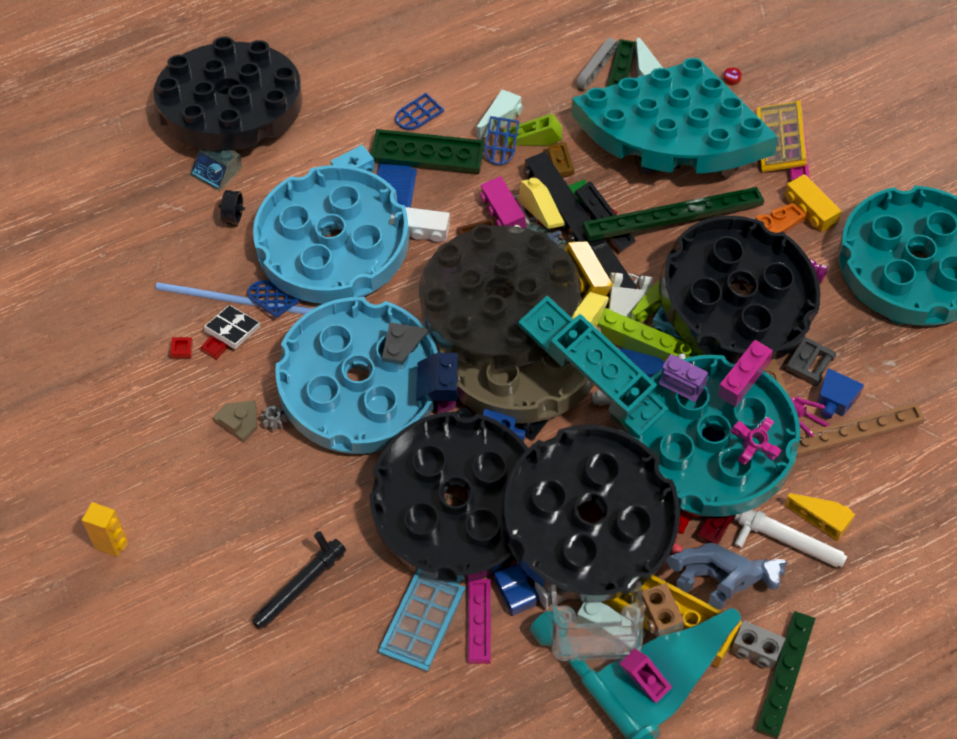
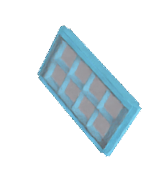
(422, 621)

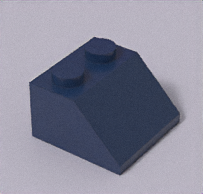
(438, 378)

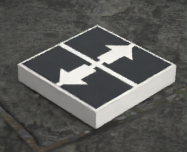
(232, 326)

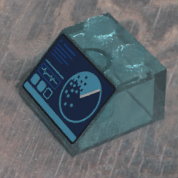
(216, 167)

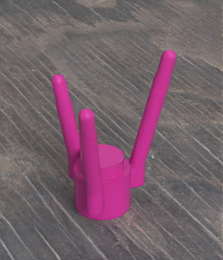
(801, 410)

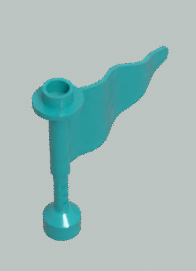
(678, 656)

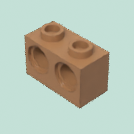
(665, 610)

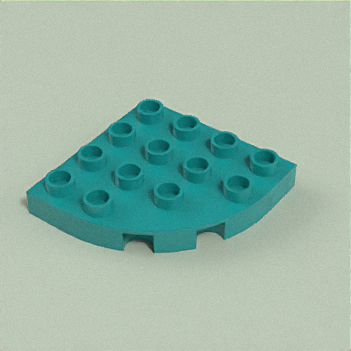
(675, 120)

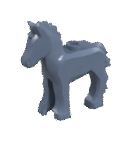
(727, 567)

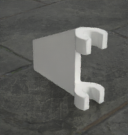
(626, 299)

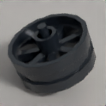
(231, 207)

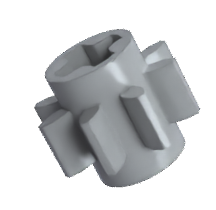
(273, 417)

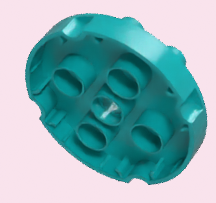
(879, 258)
(708, 472)

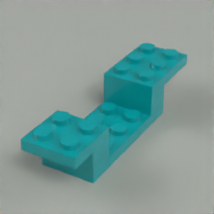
(598, 361)

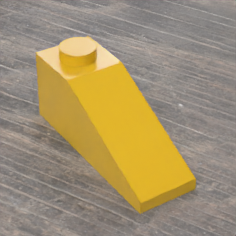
(824, 514)

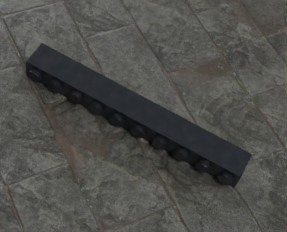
(573, 214)

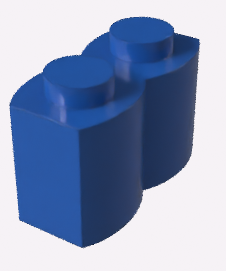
(515, 589)

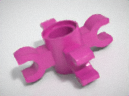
(760, 433)

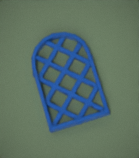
(293, 300)

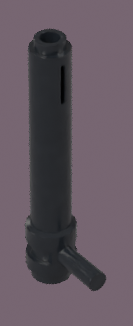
(323, 561)

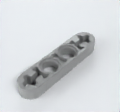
(597, 63)

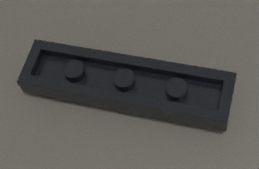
(599, 208)

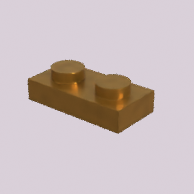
(561, 158)

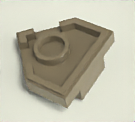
(238, 419)

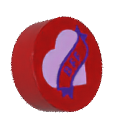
(732, 76)

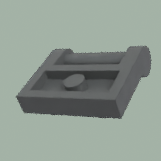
(805, 357)

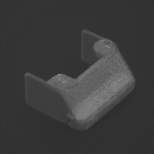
(595, 640)

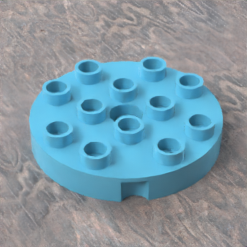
(305, 209)
(315, 382)

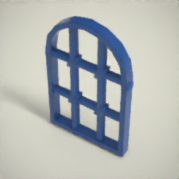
(403, 109)
(496, 133)

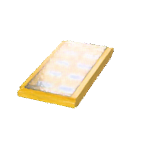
(787, 124)

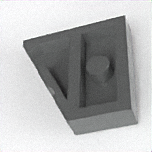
(401, 341)

